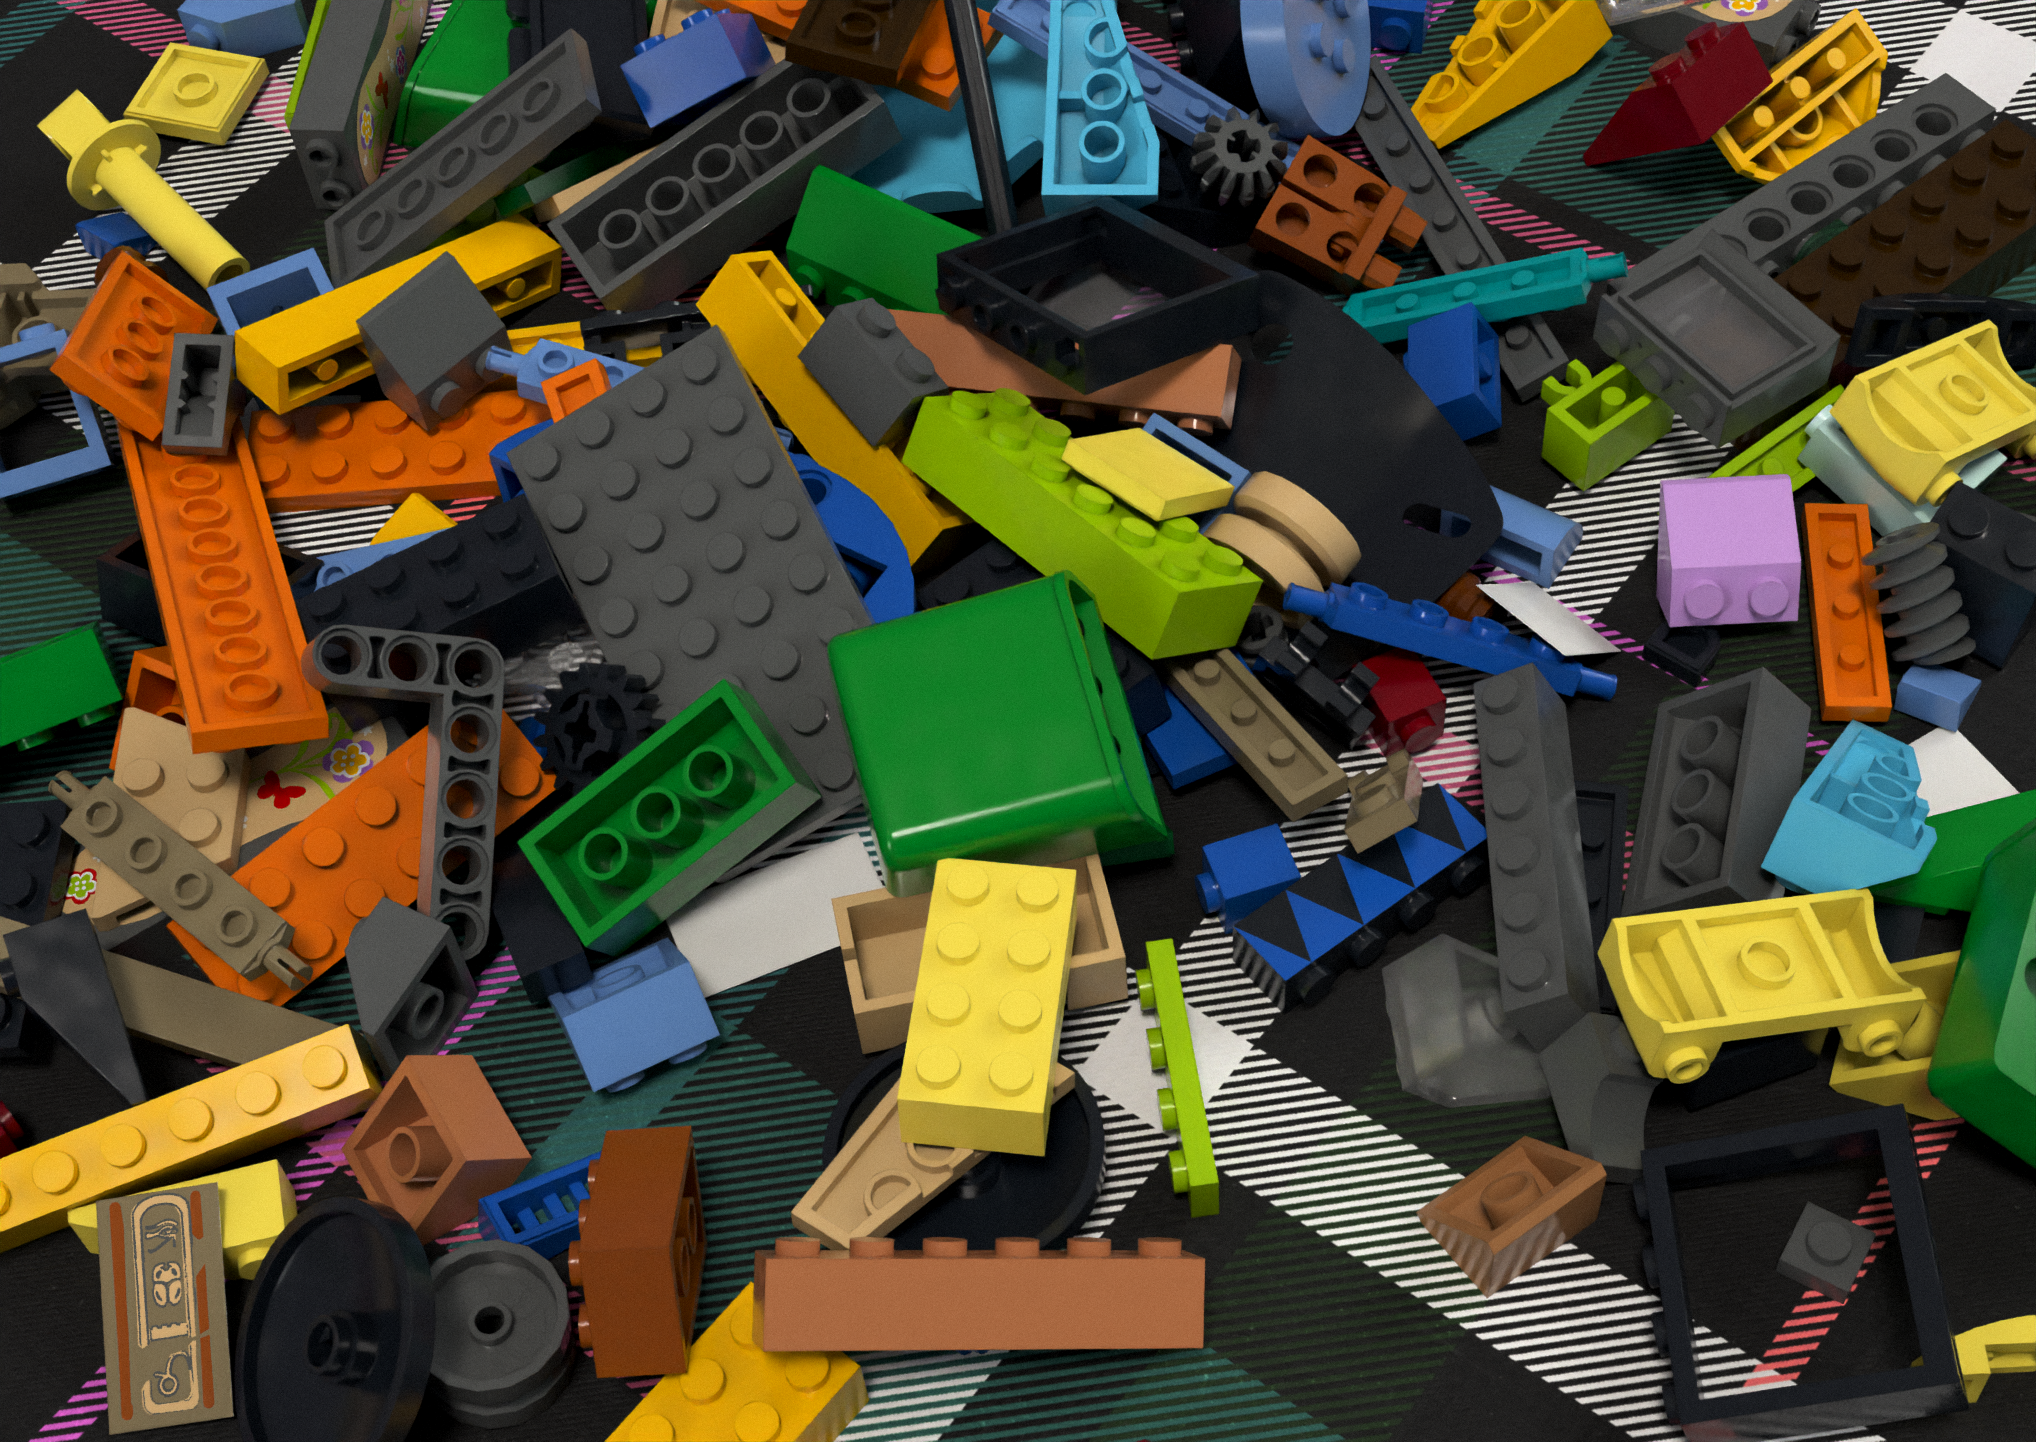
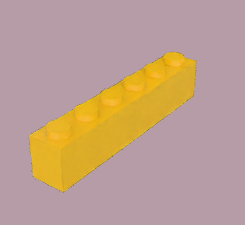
(768, 328)
(319, 345)
(187, 1132)

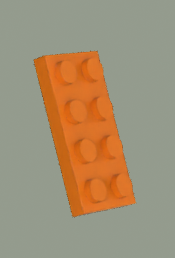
(125, 344)

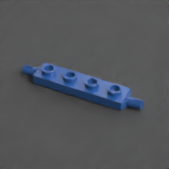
(1432, 632)

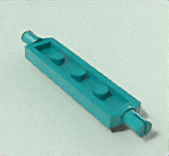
(1496, 291)

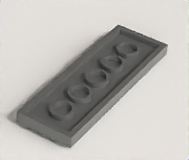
(465, 162)

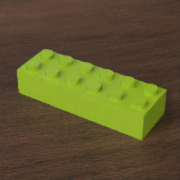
(1151, 578)

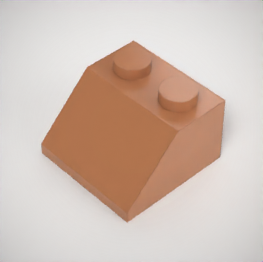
(435, 1144)

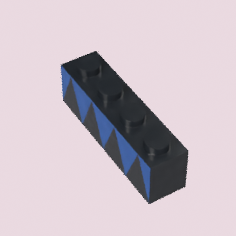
(1359, 902)

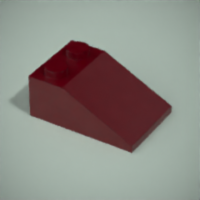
(1685, 95)

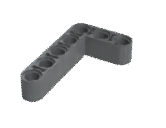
(445, 763)

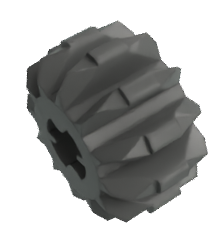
(1256, 149)

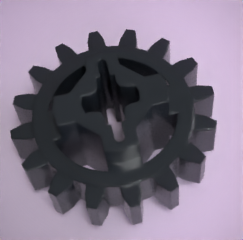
(594, 722)

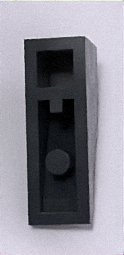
(71, 993)

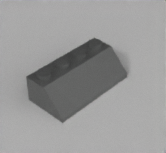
(1716, 795)

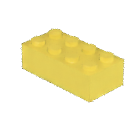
(988, 1007)

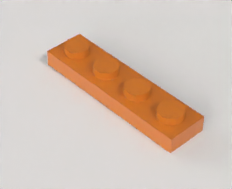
(1844, 614)

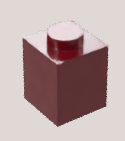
(1405, 703)

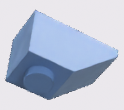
(244, 25)

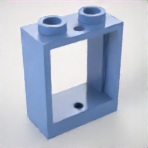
(268, 292)
(65, 467)

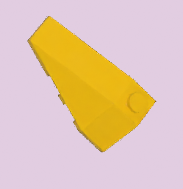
(1506, 60)

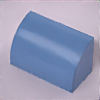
(1532, 540)

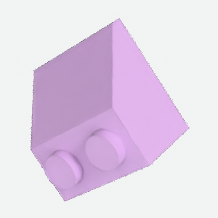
(1728, 551)

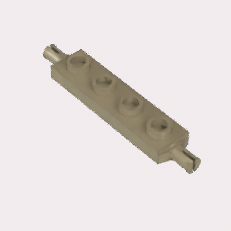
(180, 880)

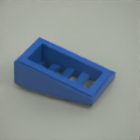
(521, 1201)

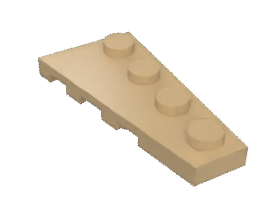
(884, 1181)

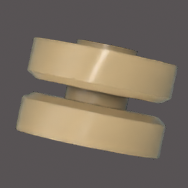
(1285, 540)

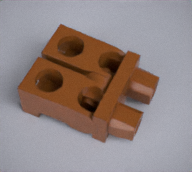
(1333, 219)

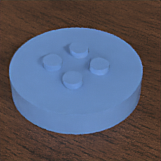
(1308, 62)

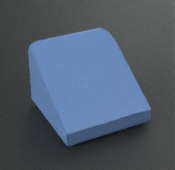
(1936, 695)

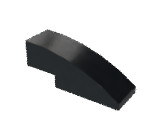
(534, 927)

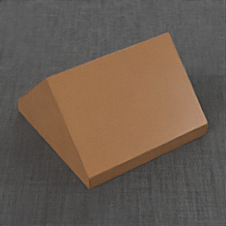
(1515, 1210)

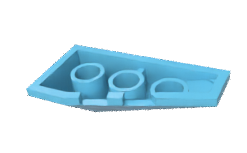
(1095, 113)
(1854, 818)

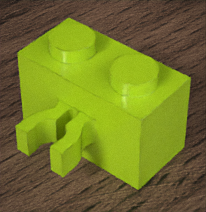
(1599, 421)

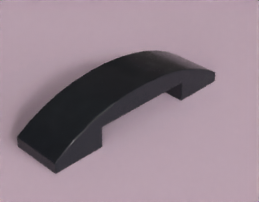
(1908, 321)

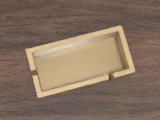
(885, 941)

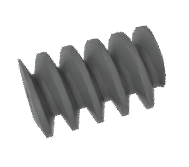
(1920, 596)

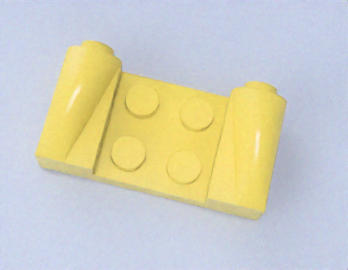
(1938, 412)
(1755, 973)

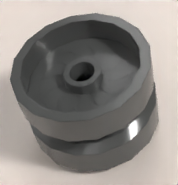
(499, 1334)

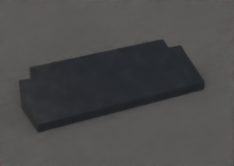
(611, 34)

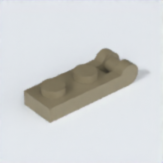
(1383, 801)

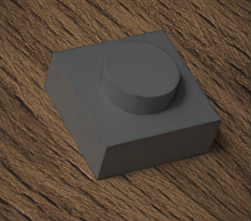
(1825, 1252)

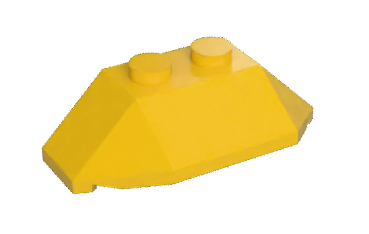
(1811, 103)

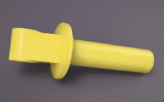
(117, 167)

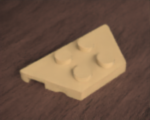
(189, 792)

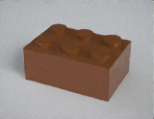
(640, 1252)

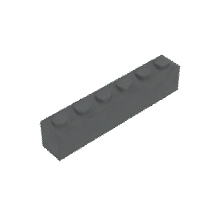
(1535, 855)

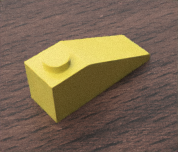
(253, 1208)

